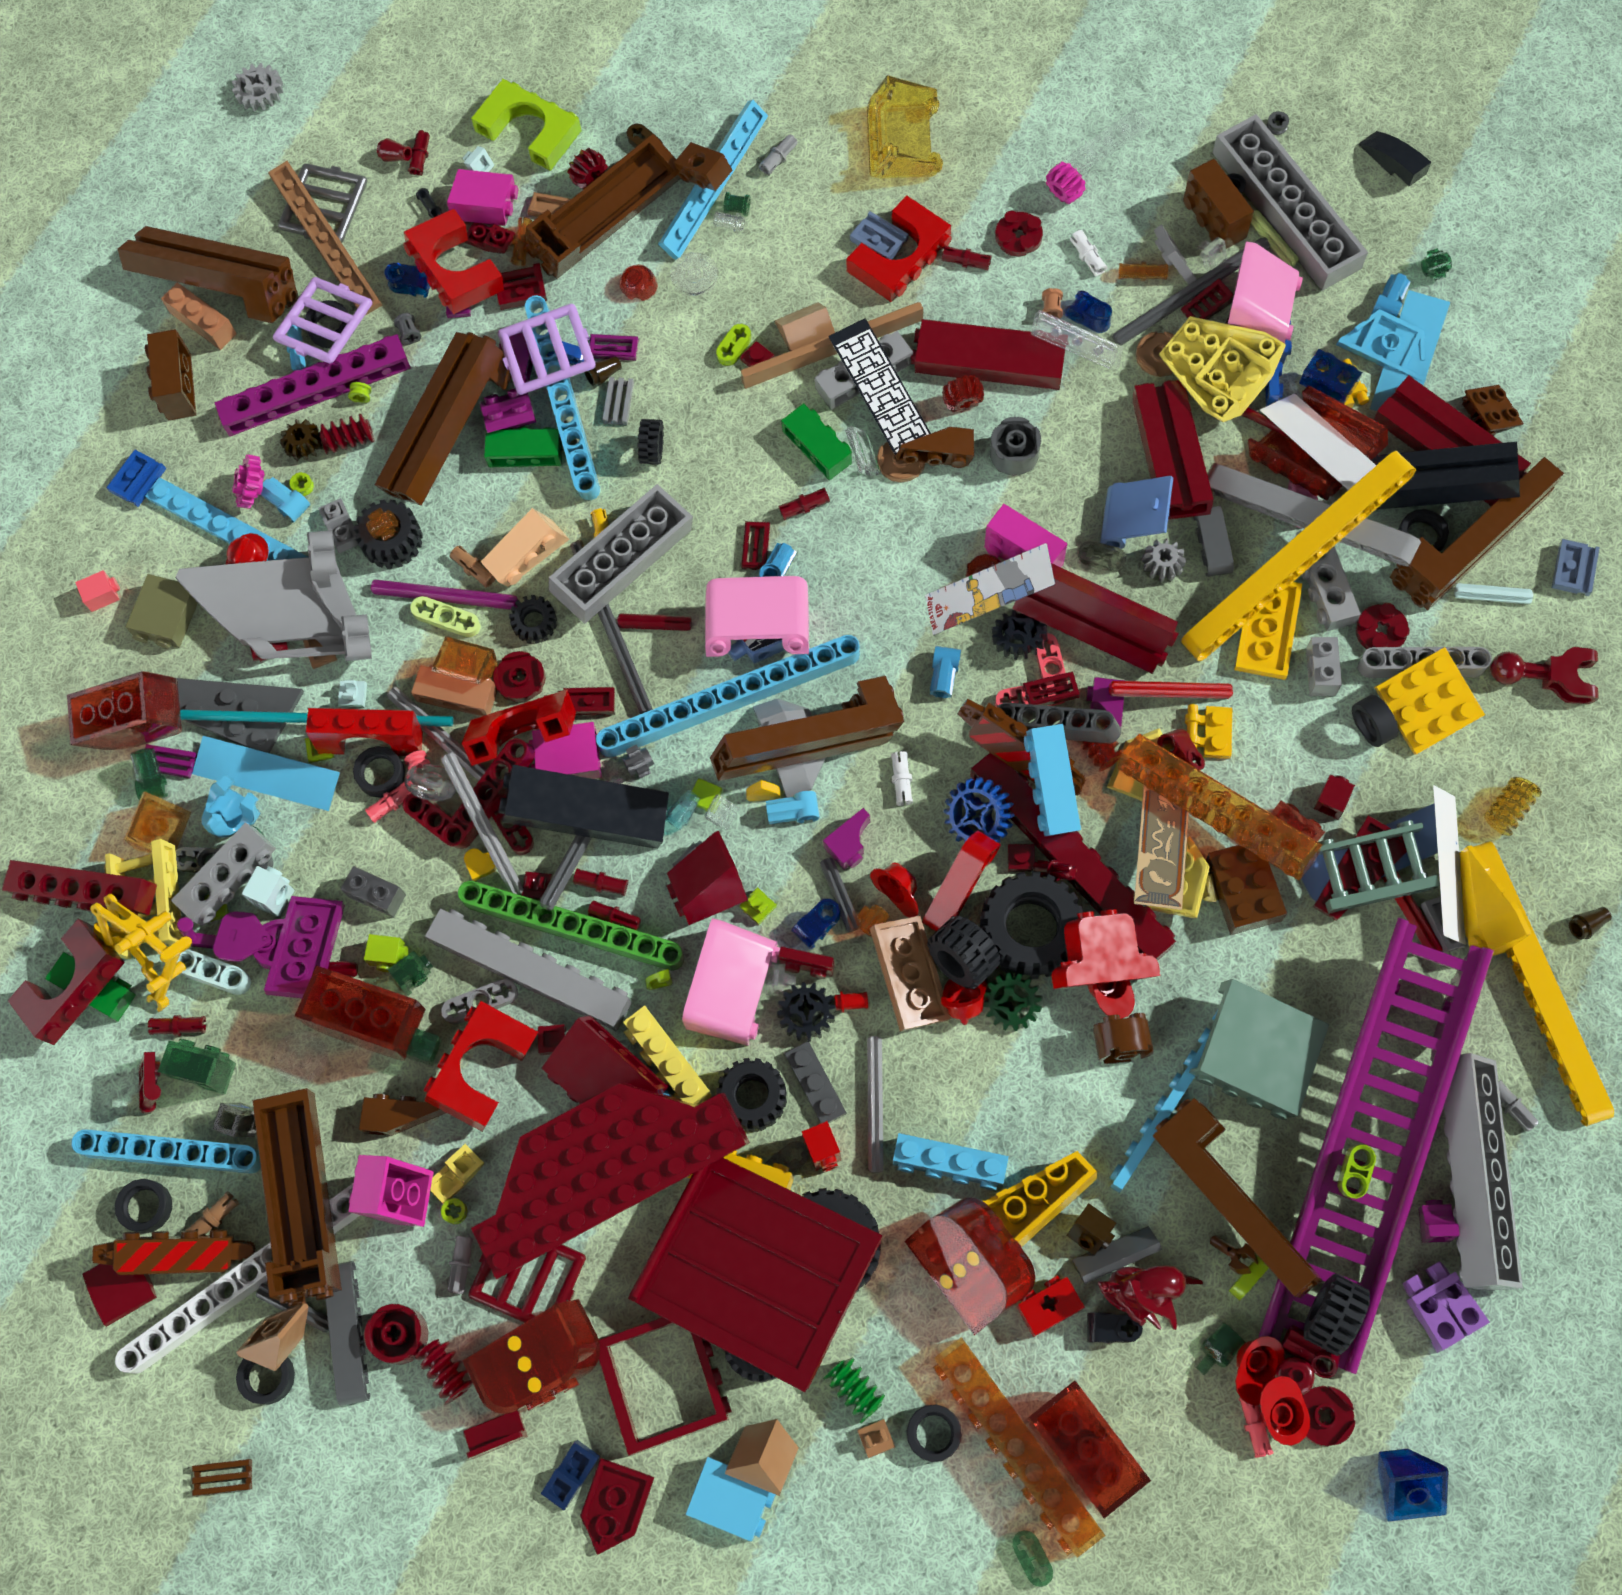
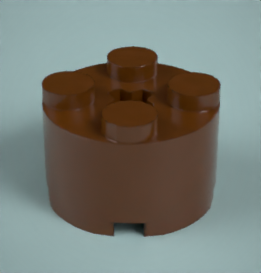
(1123, 1038)

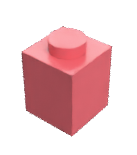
(98, 590)

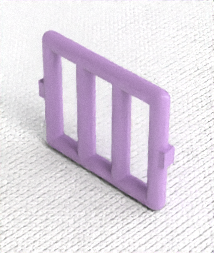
(305, 300)
(566, 370)

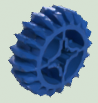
(971, 803)

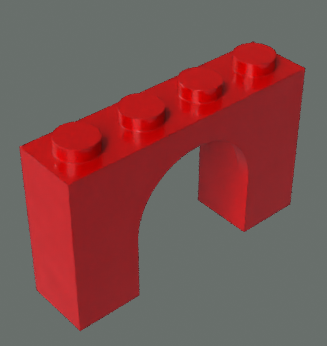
(891, 276)
(455, 288)
(550, 714)
(331, 728)
(449, 1089)

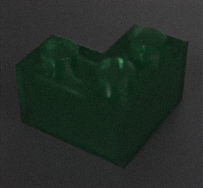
(202, 1067)

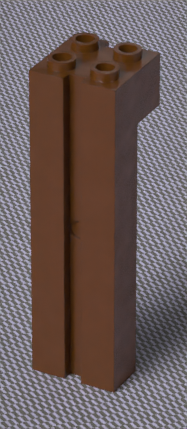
(601, 207)
(257, 276)
(442, 415)
(1435, 573)
(862, 724)
(1186, 1142)
(296, 1199)

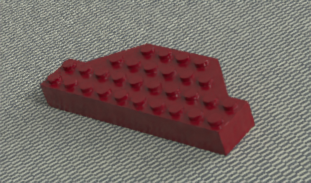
(600, 1164)

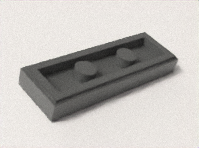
(1117, 1255)

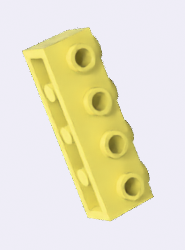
(666, 1057)

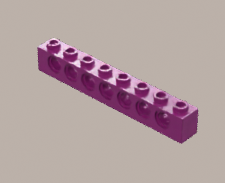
(307, 395)

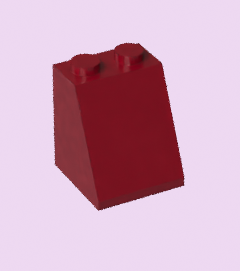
(705, 881)

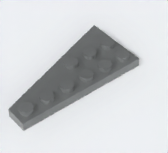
(239, 697)

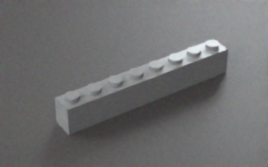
(529, 969)

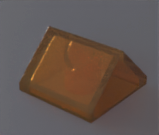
(465, 660)
(154, 821)

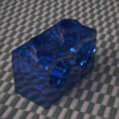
(1329, 380)

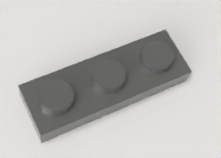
(815, 1083)

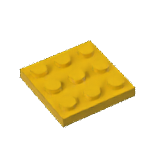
(1430, 700)

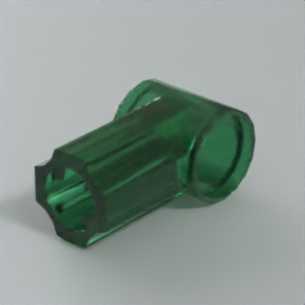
(148, 773)

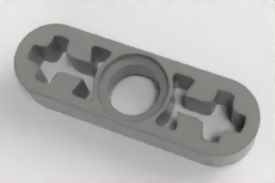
(469, 996)

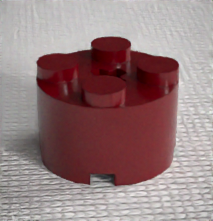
(385, 1323)

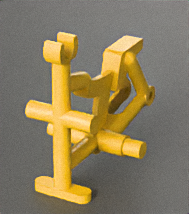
(134, 931)

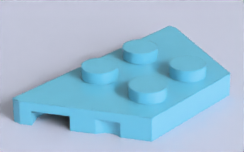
(1373, 340)

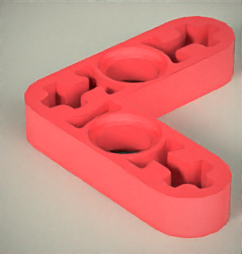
(1041, 653)

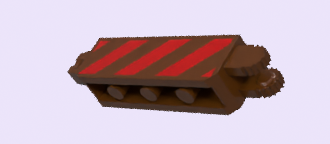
(1005, 738)
(172, 1253)

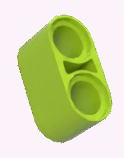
(1361, 1173)

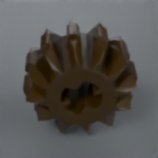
(301, 440)

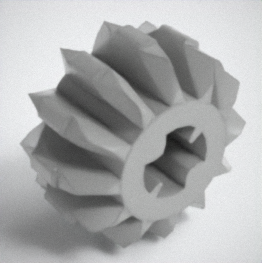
(1158, 567)

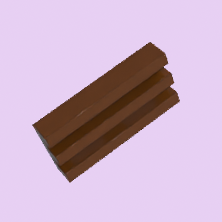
(197, 1480)

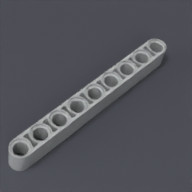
(1303, 510)

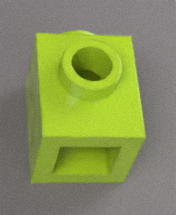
(384, 951)

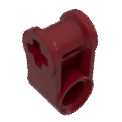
(1183, 747)

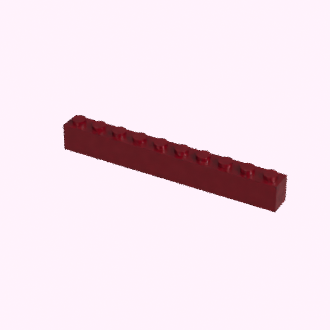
(1093, 879)

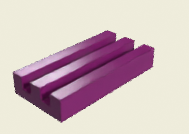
(608, 351)
(175, 752)

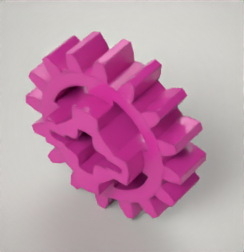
(248, 481)

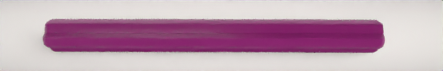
(444, 594)

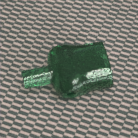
(1220, 1348)

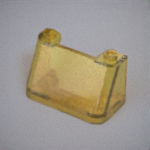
(901, 130)

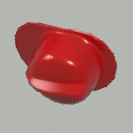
(247, 549)
(898, 886)
(1114, 997)
(963, 1002)
(1256, 1367)
(1284, 1411)

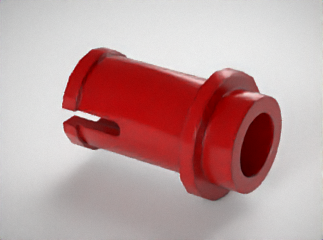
(851, 1001)

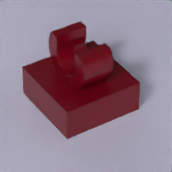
(535, 884)

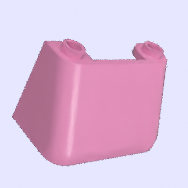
(1264, 293)
(756, 610)
(729, 983)

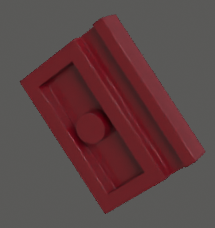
(798, 960)

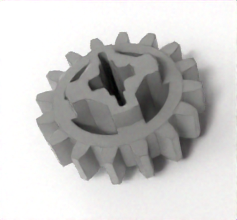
(257, 87)

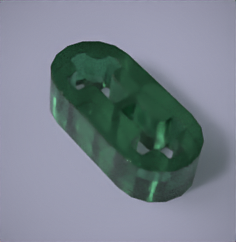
(1025, 1561)

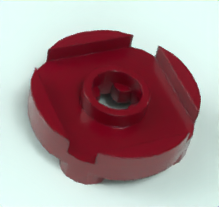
(1017, 221)
(1386, 615)
(512, 689)
(1341, 1415)

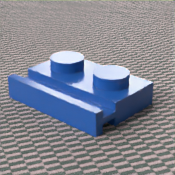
(136, 478)

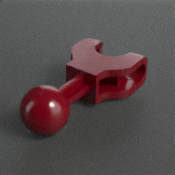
(1557, 673)

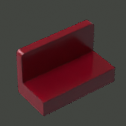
(494, 1434)

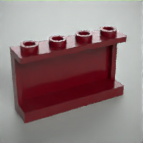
(594, 1061)

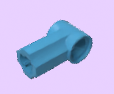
(1393, 294)
(778, 561)
(945, 666)

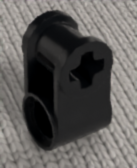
(1107, 1328)

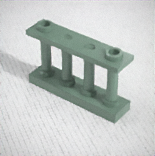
(1394, 887)

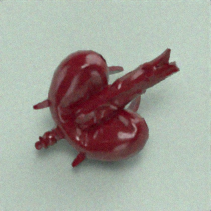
(1147, 1292)

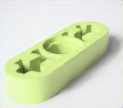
(431, 604)

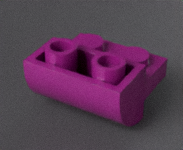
(507, 411)

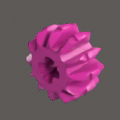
(1065, 182)

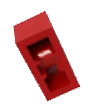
(822, 1147)
(1066, 1305)

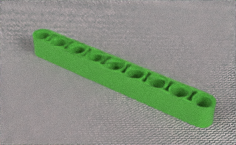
(562, 916)

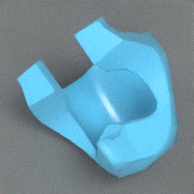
(228, 809)

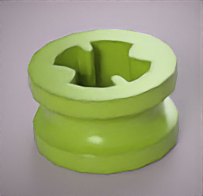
(359, 392)
(308, 485)
(449, 1218)

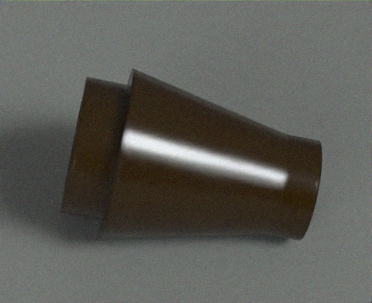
(603, 370)
(1588, 923)

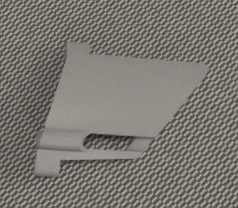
(284, 603)

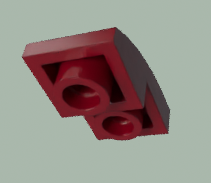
(490, 239)

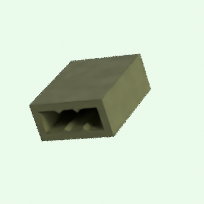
(161, 612)

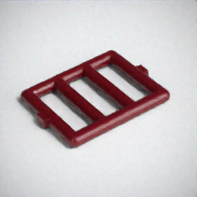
(525, 1314)

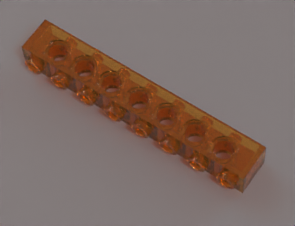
(1219, 807)
(1087, 1530)

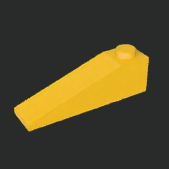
(1487, 913)

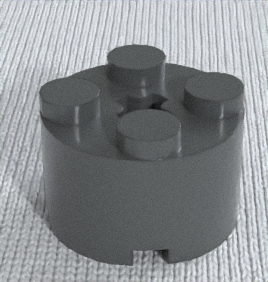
(1015, 446)

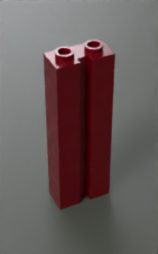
(987, 353)
(1431, 423)
(1173, 446)
(1102, 619)

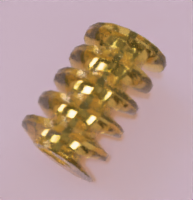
(1511, 805)

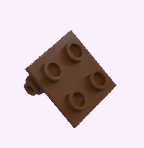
(1492, 408)

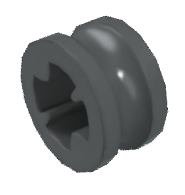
(1282, 117)

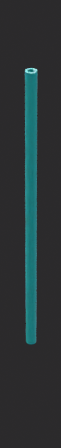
(287, 717)

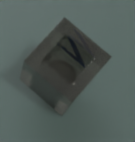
(235, 1120)

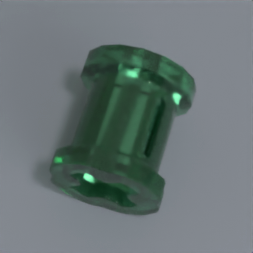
(737, 204)

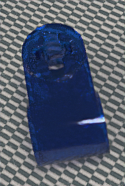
(409, 280)
(1088, 310)
(814, 925)

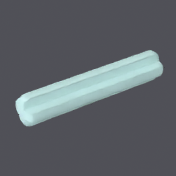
(1493, 593)

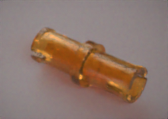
(519, 251)
(1143, 271)

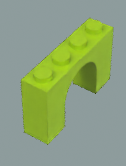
(511, 101)

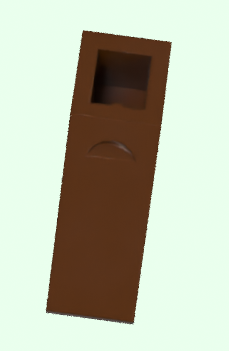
(945, 447)
(393, 1116)

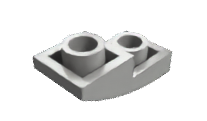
(338, 520)

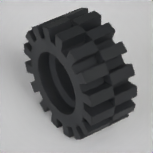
(650, 441)
(528, 606)

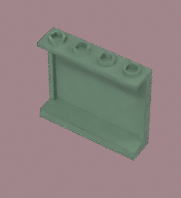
(1261, 1050)

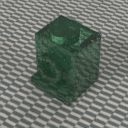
(411, 971)

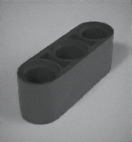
(1215, 543)

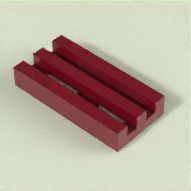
(754, 565)
(1052, 690)

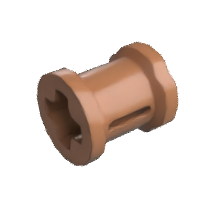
(1052, 302)

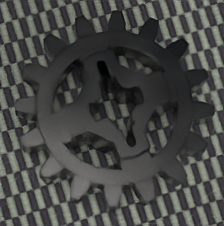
(1019, 635)
(794, 1012)

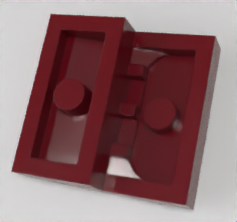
(117, 1294)

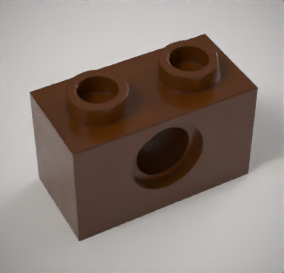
(702, 166)

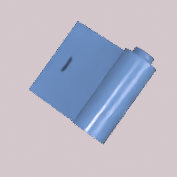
(1136, 510)

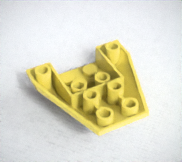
(1222, 364)

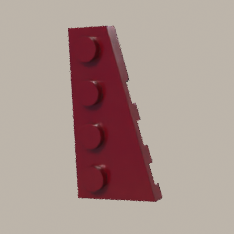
(1372, 862)

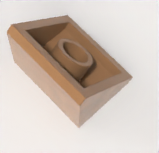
(805, 326)
(275, 1337)
(763, 1456)

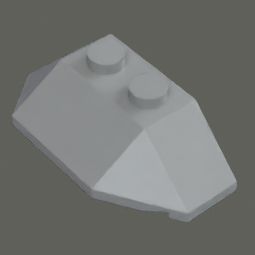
(798, 776)

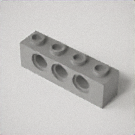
(837, 393)
(1337, 588)
(210, 876)

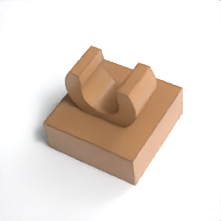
(876, 1438)

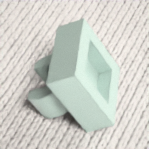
(478, 160)
(352, 694)

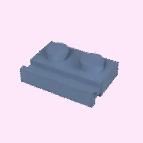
(879, 236)
(1575, 567)

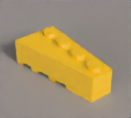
(1041, 1197)

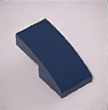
(570, 1475)

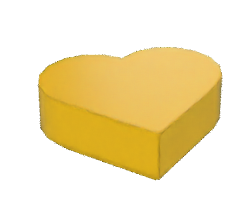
(762, 791)
(478, 864)

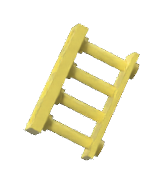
(165, 876)

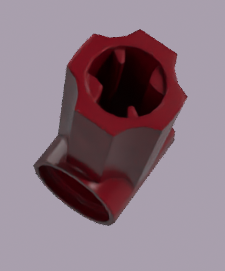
(1299, 1347)

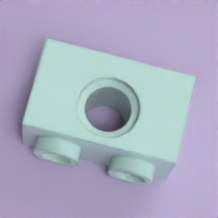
(268, 890)

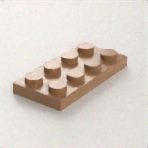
(909, 973)

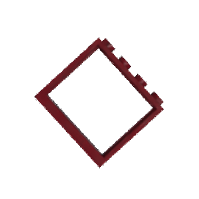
(620, 1404)

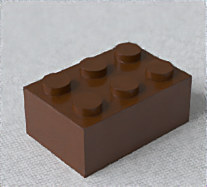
(1217, 203)
(170, 375)
(1245, 889)

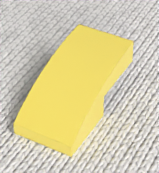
(455, 1174)

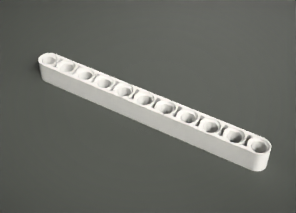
(215, 1296)

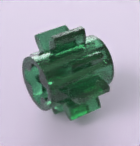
(1436, 264)

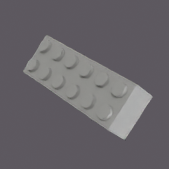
(620, 553)

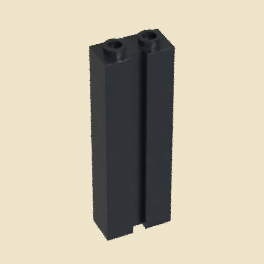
(1458, 475)
(584, 806)

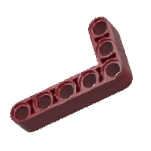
(460, 820)

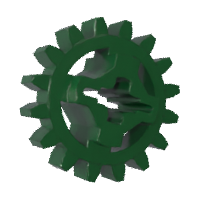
(1024, 999)

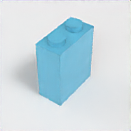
(729, 1502)

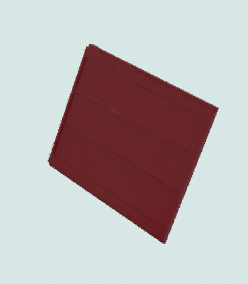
(756, 1270)

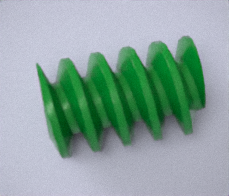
(855, 1388)

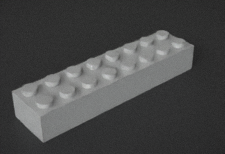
(1290, 202)
(1481, 1177)

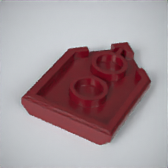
(614, 1504)

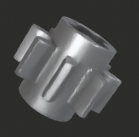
(638, 761)

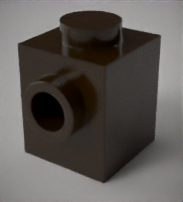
(1092, 1230)

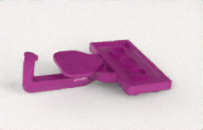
(297, 946)

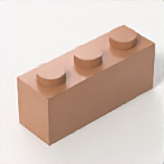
(198, 316)
(453, 693)

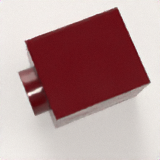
(1334, 796)

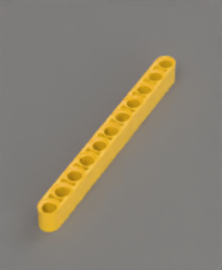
(1298, 555)
(1552, 1010)

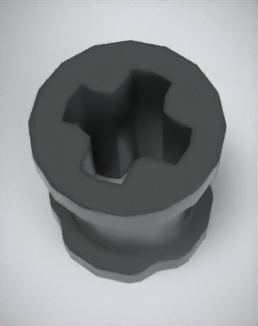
(407, 329)

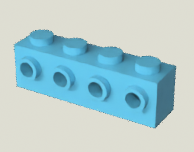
(1052, 779)
(950, 1160)

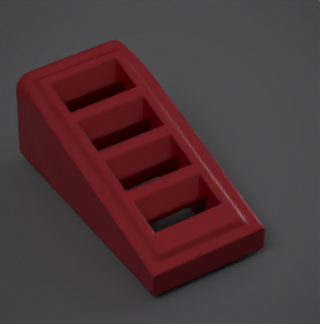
(1217, 286)

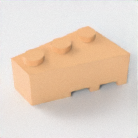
(524, 547)

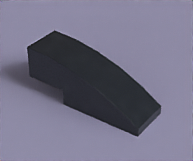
(1396, 157)

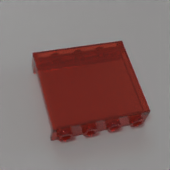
(1291, 461)

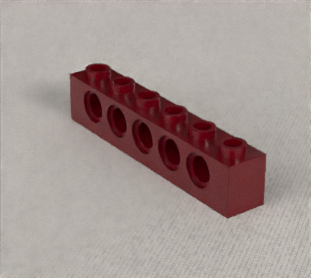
(76, 887)

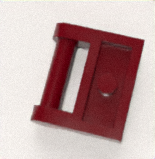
(518, 292)
(148, 1089)

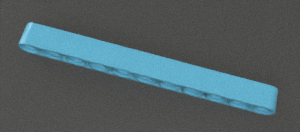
(721, 706)

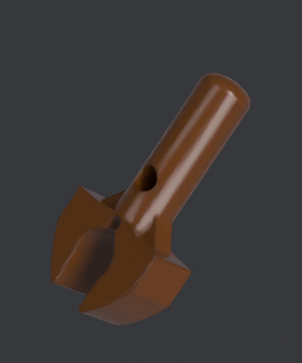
(1235, 1254)

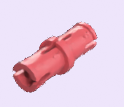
(387, 803)
(1256, 1429)

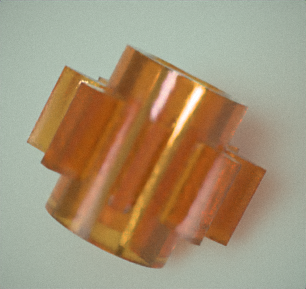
(382, 524)
(871, 917)

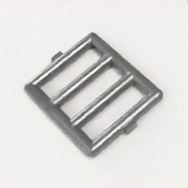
(352, 199)

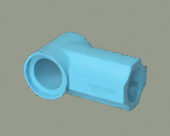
(287, 501)
(796, 808)

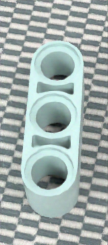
(221, 979)

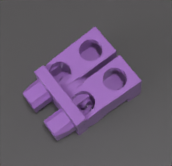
(1445, 1307)

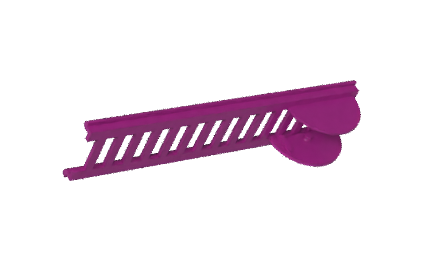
(1445, 1047)

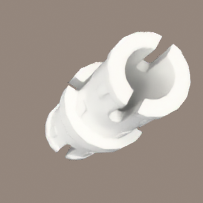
(1088, 253)
(901, 778)

